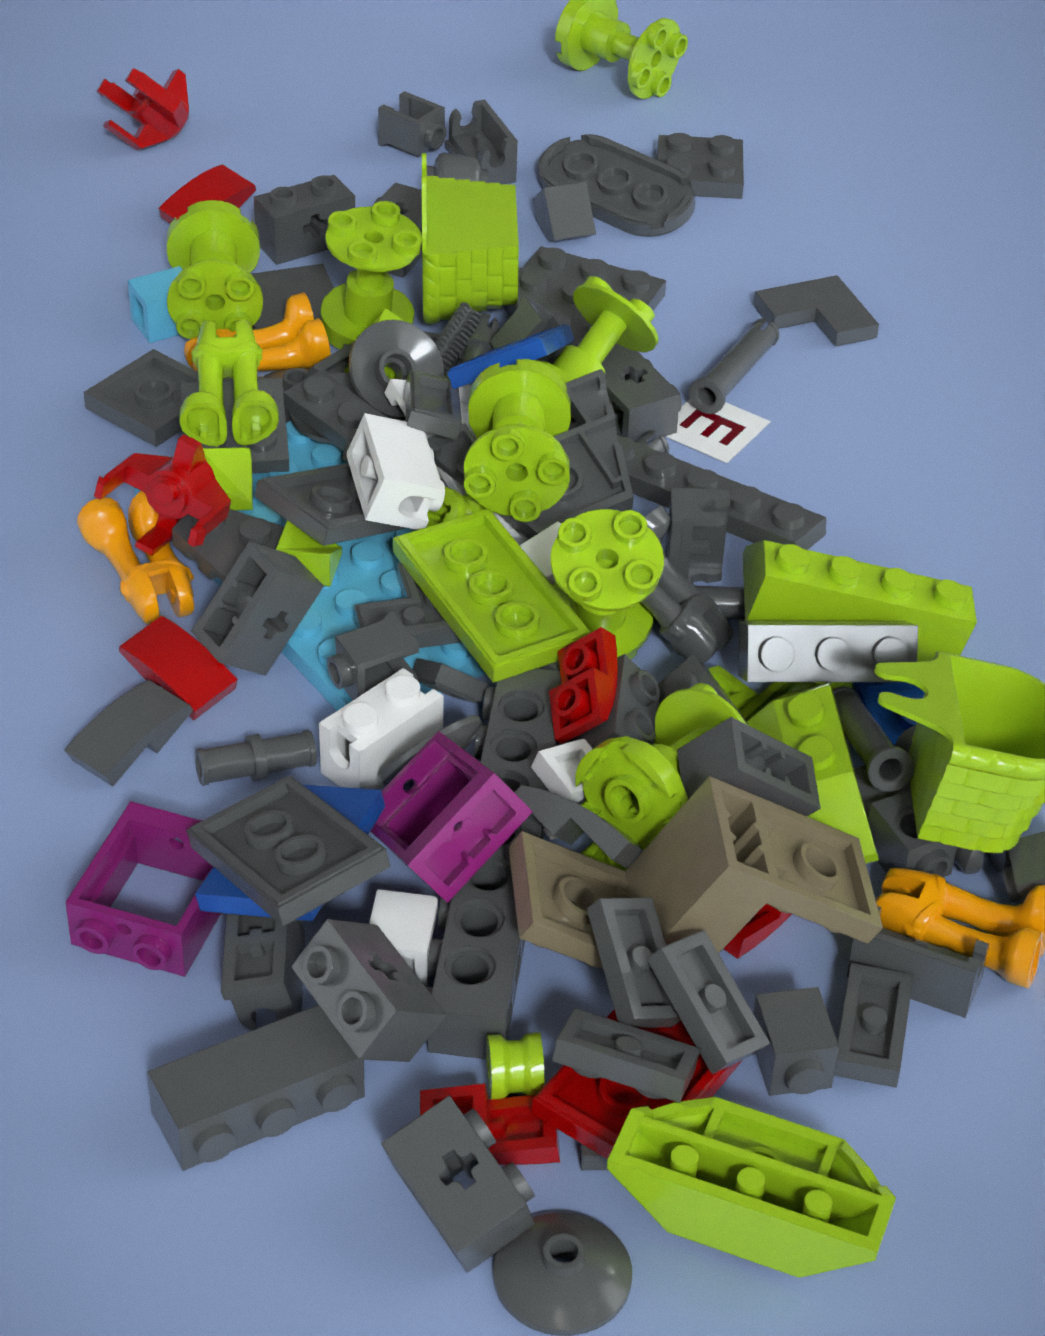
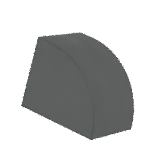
(564, 212)

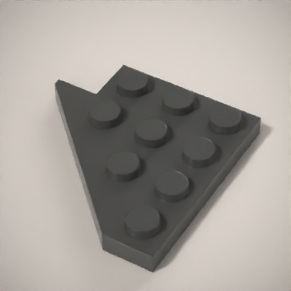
(554, 275)

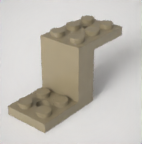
(704, 872)

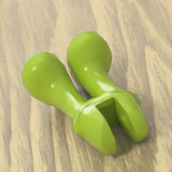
(216, 358)

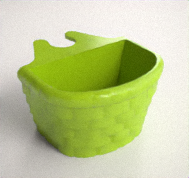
(467, 245)
(972, 749)

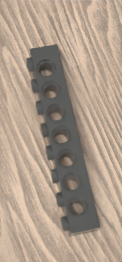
(481, 946)

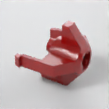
(157, 108)
(173, 490)

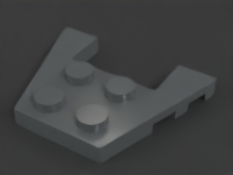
(595, 457)

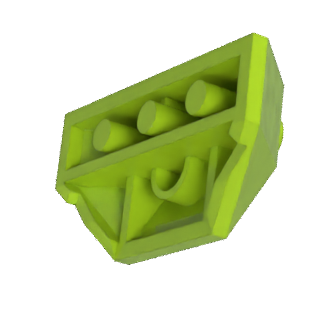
(812, 725)
(753, 1185)

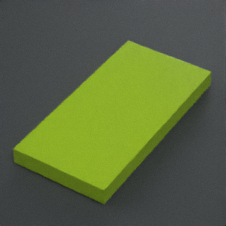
(490, 593)

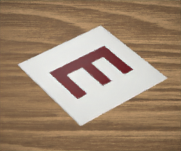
(717, 434)

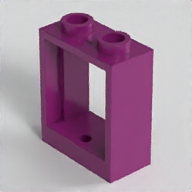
(447, 791)
(146, 838)

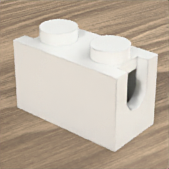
(394, 473)
(377, 730)

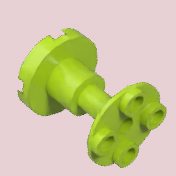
(593, 32)
(372, 242)
(217, 258)
(612, 322)
(515, 459)
(605, 570)
(641, 783)

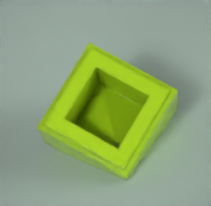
(234, 474)
(318, 559)

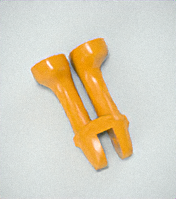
(292, 343)
(106, 530)
(921, 902)

